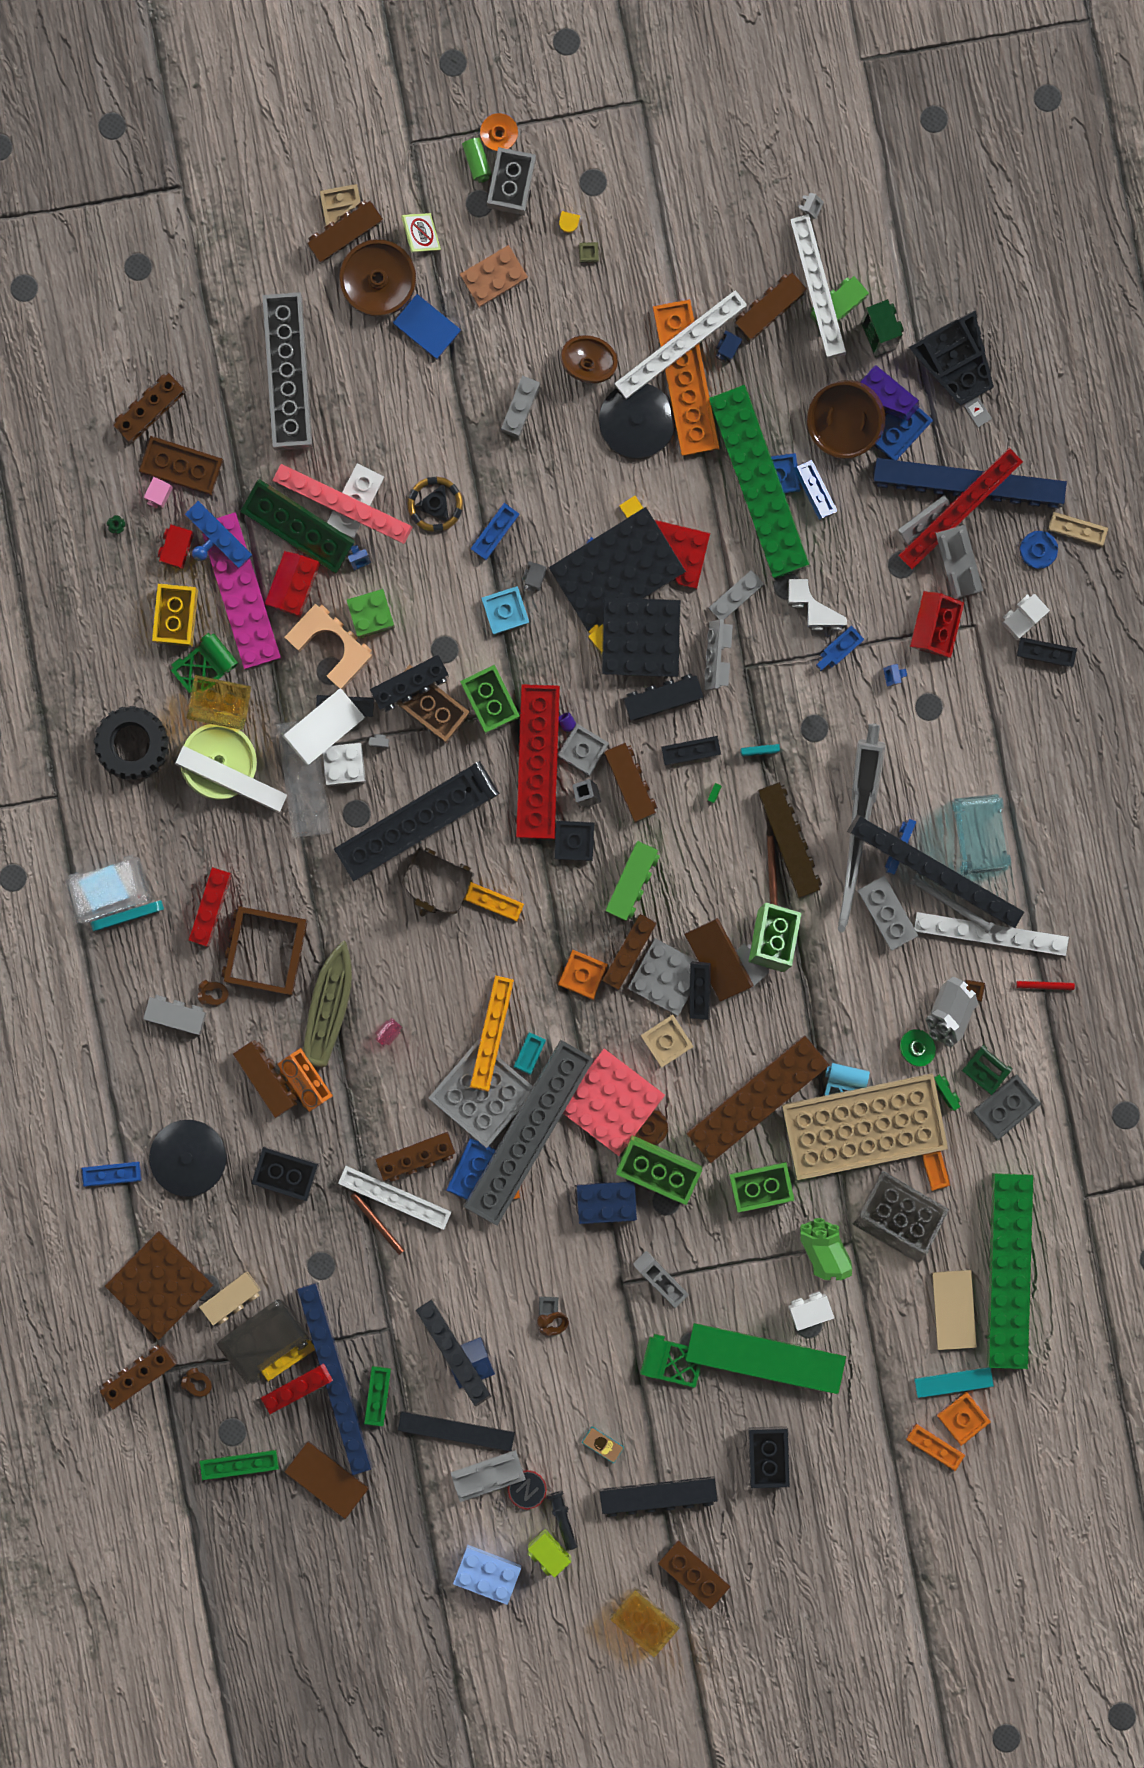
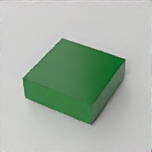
(714, 793)

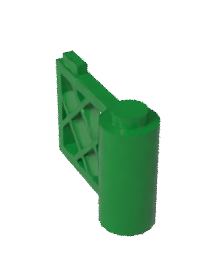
(213, 652)
(656, 1361)

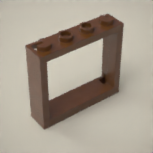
(295, 957)

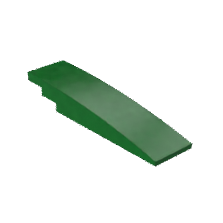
(766, 1358)

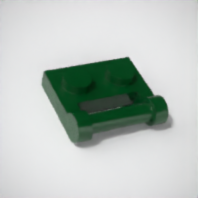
(982, 1074)

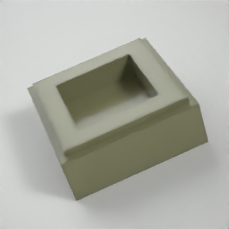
(589, 252)

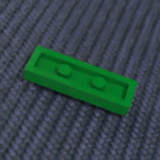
(377, 1396)

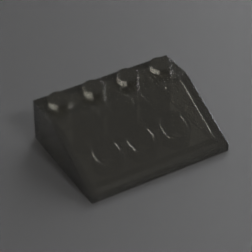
(901, 1217)

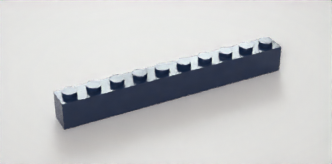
(957, 480)
(338, 1388)

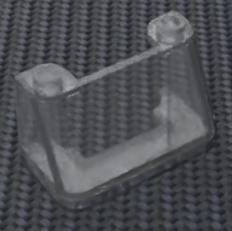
(108, 890)

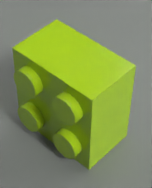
(548, 1553)

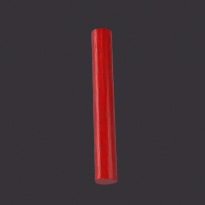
(1045, 985)

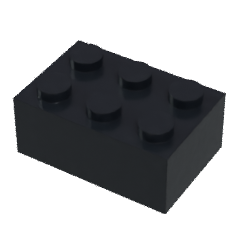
(285, 1173)
(768, 1457)

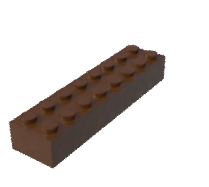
(757, 1099)

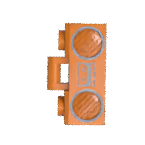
(304, 1080)

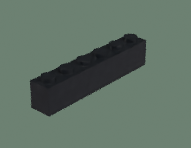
(658, 1495)

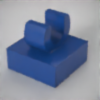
(359, 558)
(894, 675)

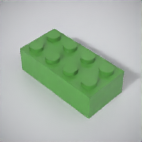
(631, 881)
(659, 1170)

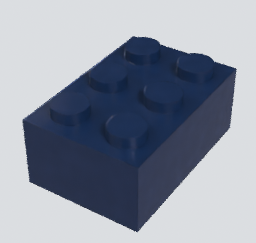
(606, 1202)

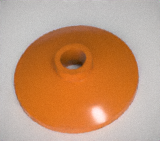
(496, 123)

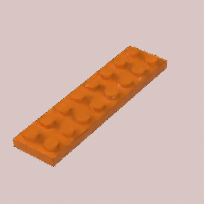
(687, 383)

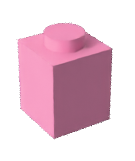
(157, 493)

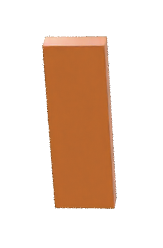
(935, 1447)

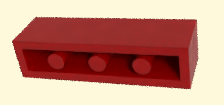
(210, 907)

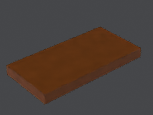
(181, 465)
(714, 947)
(326, 1479)

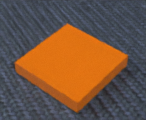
(583, 974)
(963, 1418)

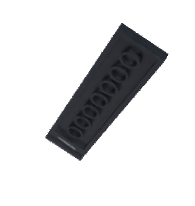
(416, 821)

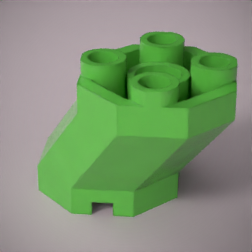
(825, 1250)

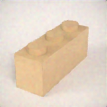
(230, 1299)

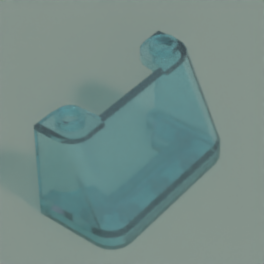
(981, 834)

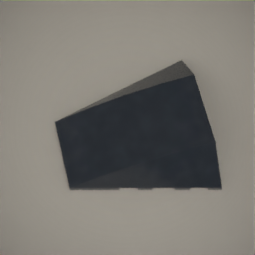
(957, 358)

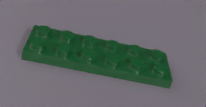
(297, 526)

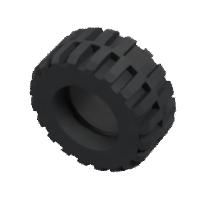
(113, 724)

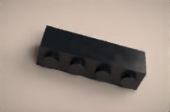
(664, 698)

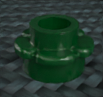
(116, 529)

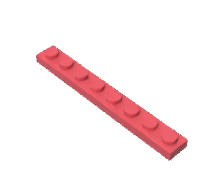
(342, 504)

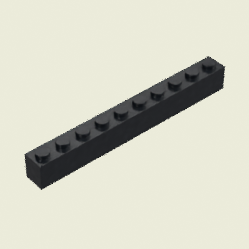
(935, 871)

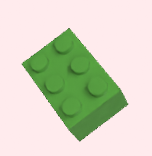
(490, 699)
(774, 937)
(761, 1187)

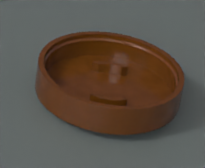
(846, 419)

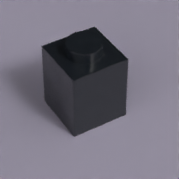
(586, 793)

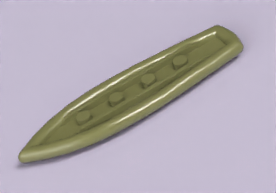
(328, 1006)

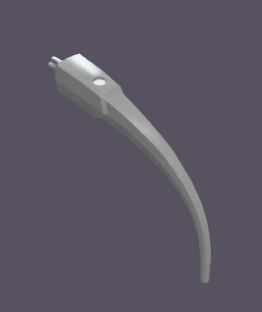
(864, 793)

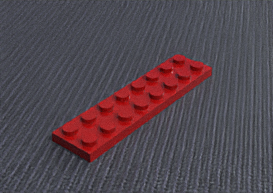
(538, 761)

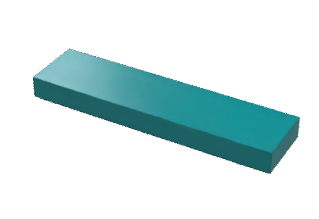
(953, 1382)

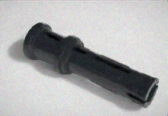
(560, 1511)

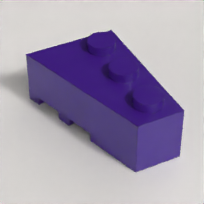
(894, 397)

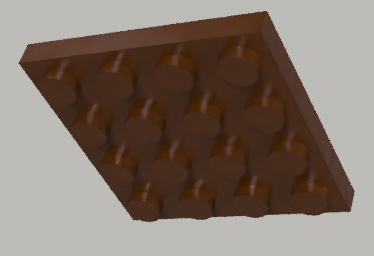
(159, 1285)

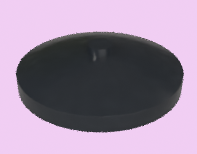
(638, 424)
(187, 1158)

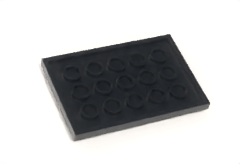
(620, 563)

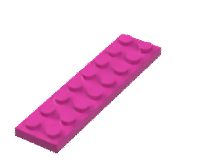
(243, 602)

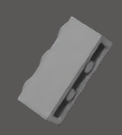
(520, 407)
(175, 1014)

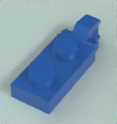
(840, 648)

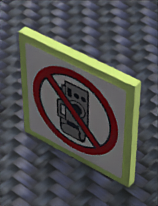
(420, 232)

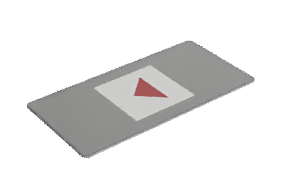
(977, 411)

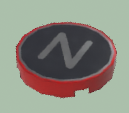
(529, 1492)

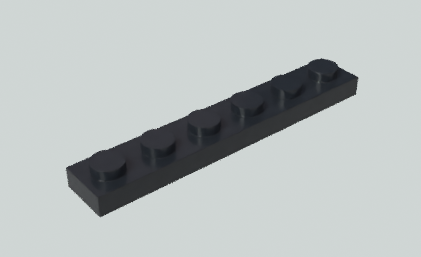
(453, 1353)

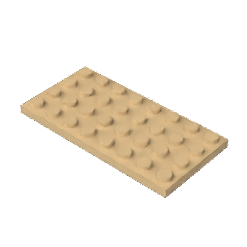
(864, 1126)

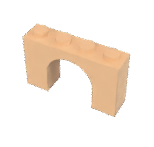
(317, 622)

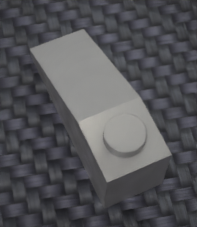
(660, 1279)

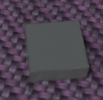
(548, 1305)

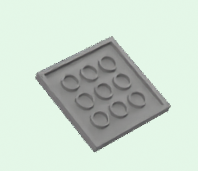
(479, 1111)

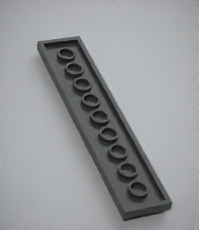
(528, 1132)

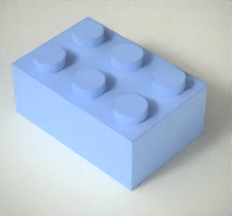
(487, 1574)

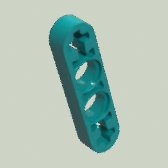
(126, 916)

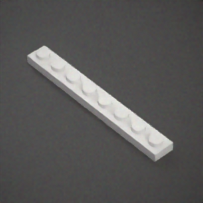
(818, 286)
(680, 344)
(997, 935)

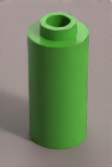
(477, 160)

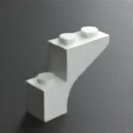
(817, 614)

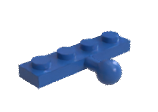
(217, 535)

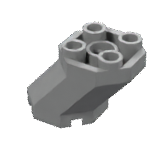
(951, 1012)

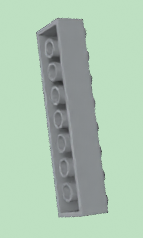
(287, 371)

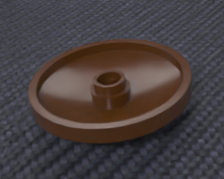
(377, 278)

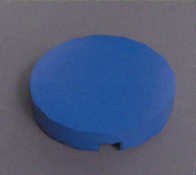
(1038, 549)

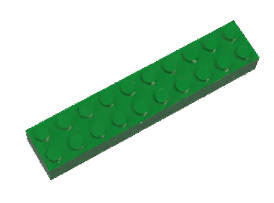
(759, 482)
(1010, 1271)

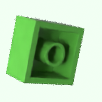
(370, 613)

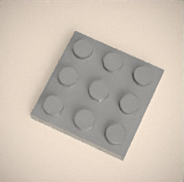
(663, 977)

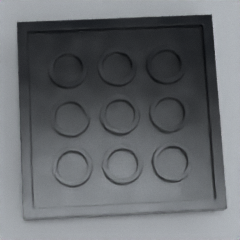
(640, 637)

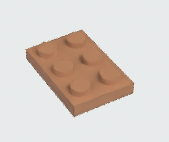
(493, 276)

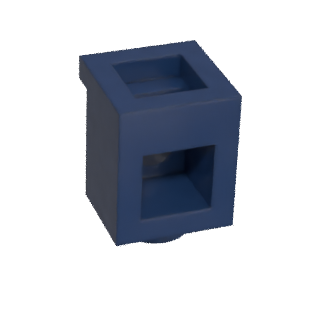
(728, 347)

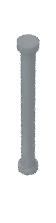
(951, 903)

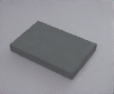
(1006, 1107)

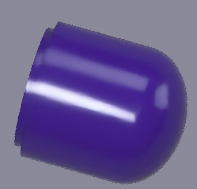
(567, 722)

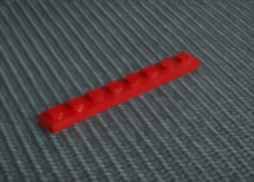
(961, 507)

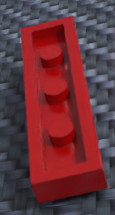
(296, 1388)

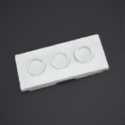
(361, 486)

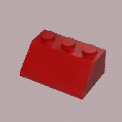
(292, 583)
(937, 624)

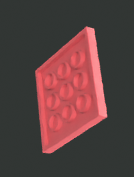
(612, 1102)

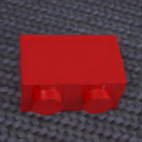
(176, 546)

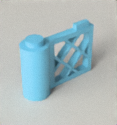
(845, 1078)

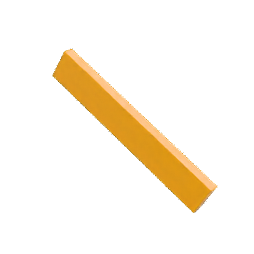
(491, 1033)

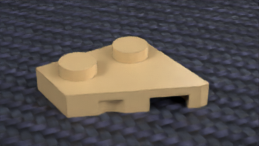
(339, 201)

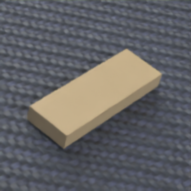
(1077, 529)

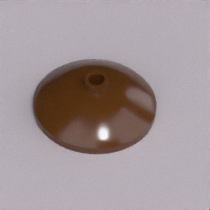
(589, 359)

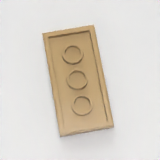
(954, 1309)

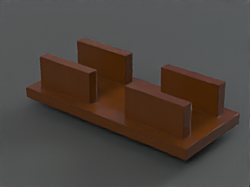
(694, 1574)

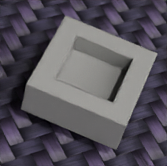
(379, 741)

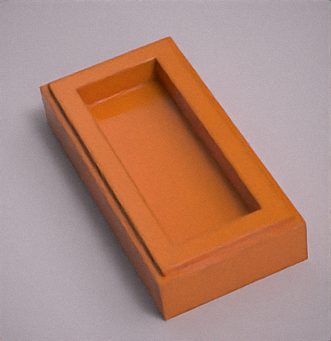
(935, 1170)

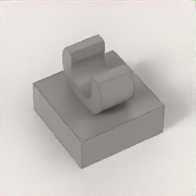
(812, 205)

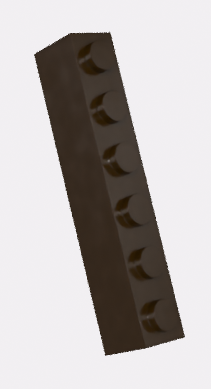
(788, 839)

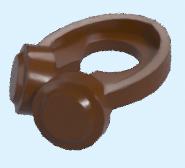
(206, 985)
(543, 1321)
(187, 1385)

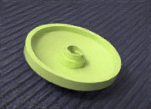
(225, 746)

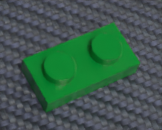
(950, 1098)

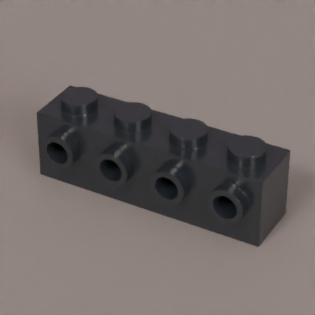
(409, 683)

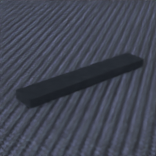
(456, 1431)

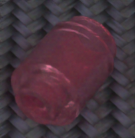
(388, 1032)

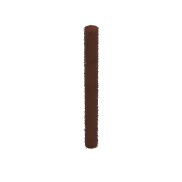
(772, 870)
(377, 1223)

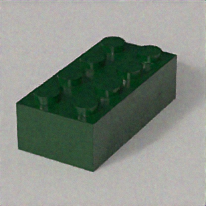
(882, 327)

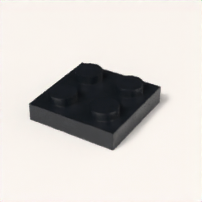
(574, 840)

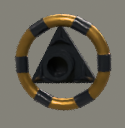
(435, 504)

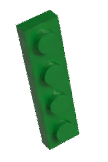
(239, 1464)

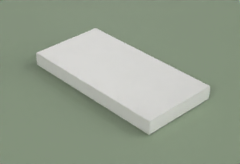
(323, 726)

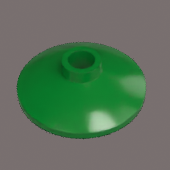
(922, 1042)

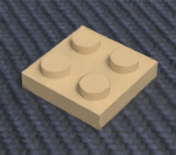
(667, 1041)

